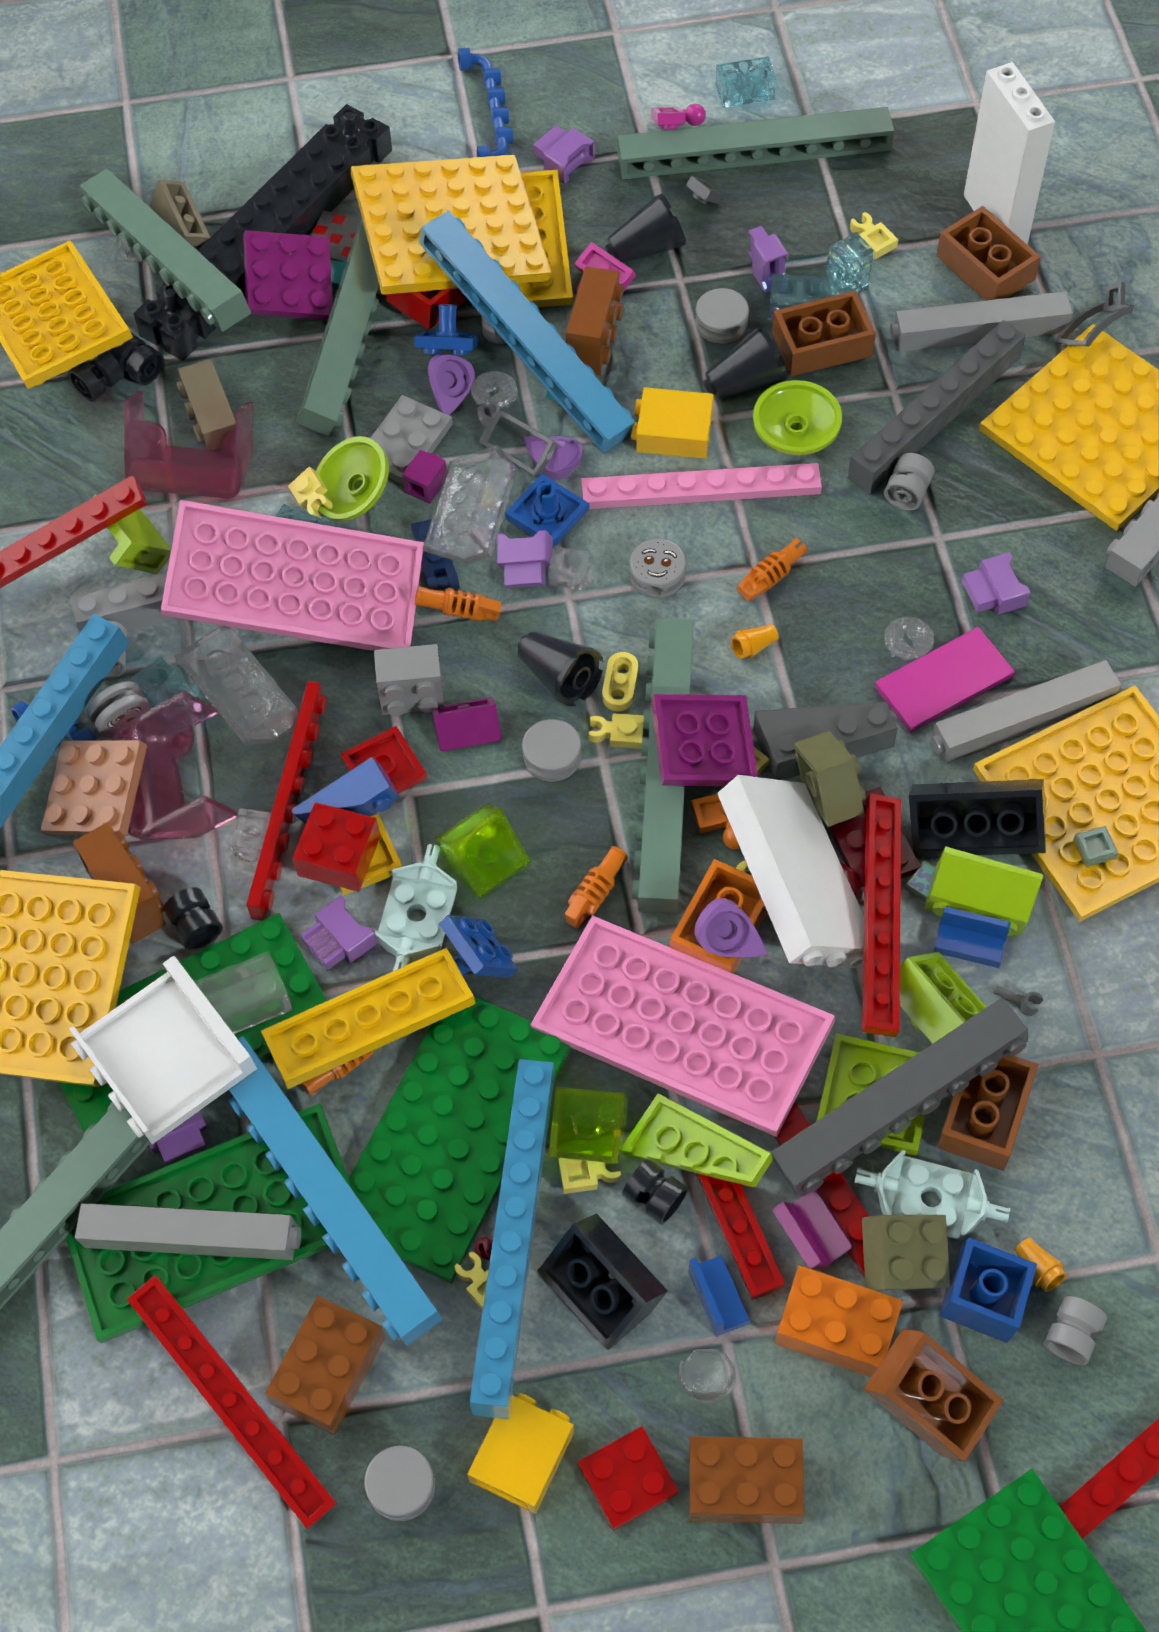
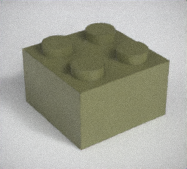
(830, 777)
(905, 1252)

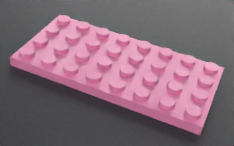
(292, 578)
(684, 1025)

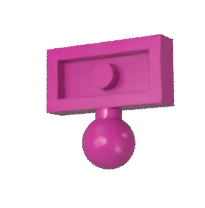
(672, 116)
(598, 258)

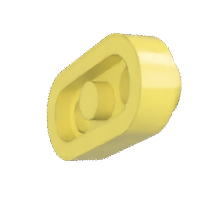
(618, 683)

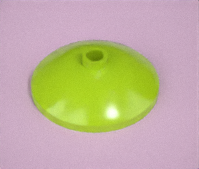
(800, 407)
(354, 476)

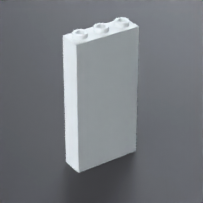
(1009, 150)
(796, 871)

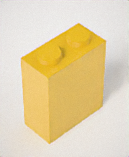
(673, 422)
(522, 1453)

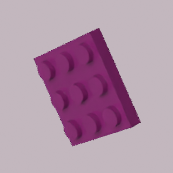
(287, 275)
(702, 739)

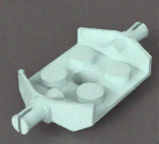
(416, 888)
(959, 1193)

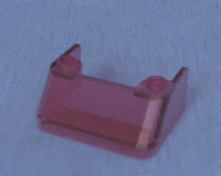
(185, 469)
(159, 800)

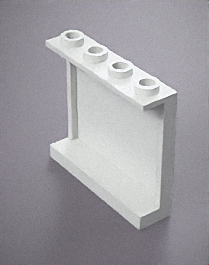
(164, 1053)

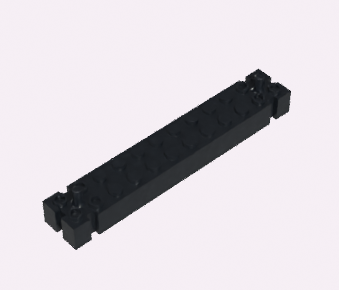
(287, 203)

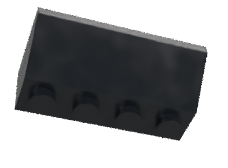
(978, 817)

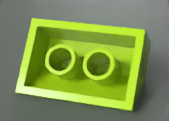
(983, 888)
(935, 995)

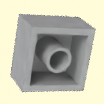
(409, 679)

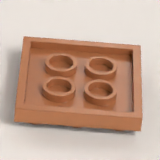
(93, 786)

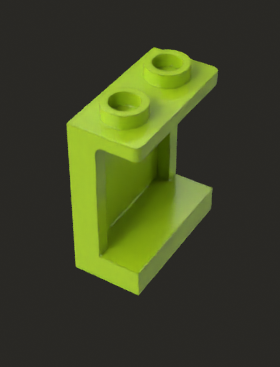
(139, 544)

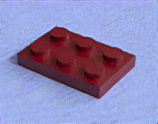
(850, 841)

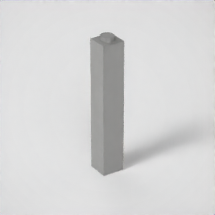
(974, 320)
(1023, 712)
(188, 1231)

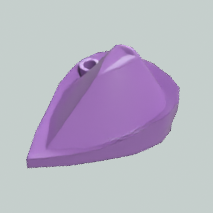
(447, 380)
(564, 458)
(728, 931)

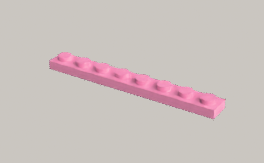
(702, 486)

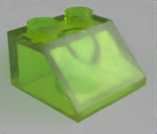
(483, 849)
(588, 1125)

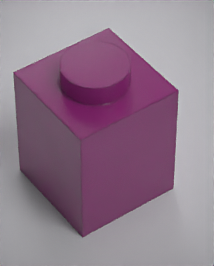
(424, 476)

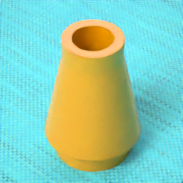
(751, 641)
(1048, 1271)

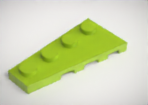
(694, 1144)

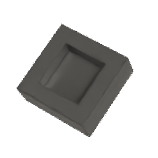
(704, 190)

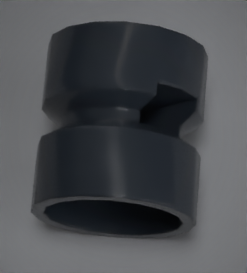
(139, 360)
(94, 375)
(193, 918)
(659, 1194)

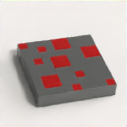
(340, 231)

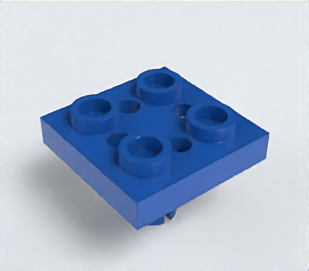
(447, 336)
(545, 503)
(478, 947)

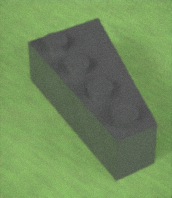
(861, 727)

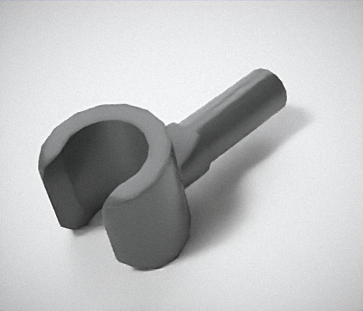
(1021, 1000)

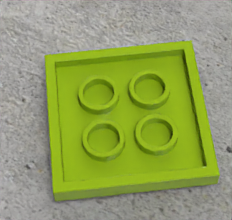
(855, 1067)

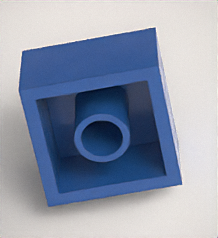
(988, 1290)

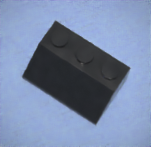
(601, 1280)

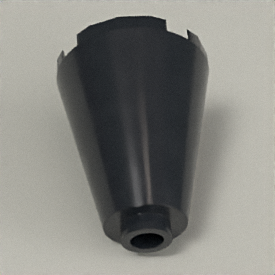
(647, 232)
(746, 367)
(562, 666)

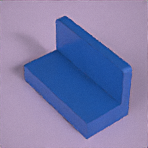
(972, 937)
(718, 1295)

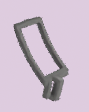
(1118, 310)
(489, 417)

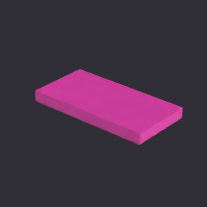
(944, 679)

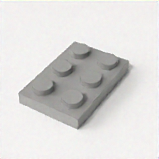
(407, 430)

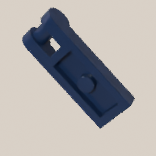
(433, 564)

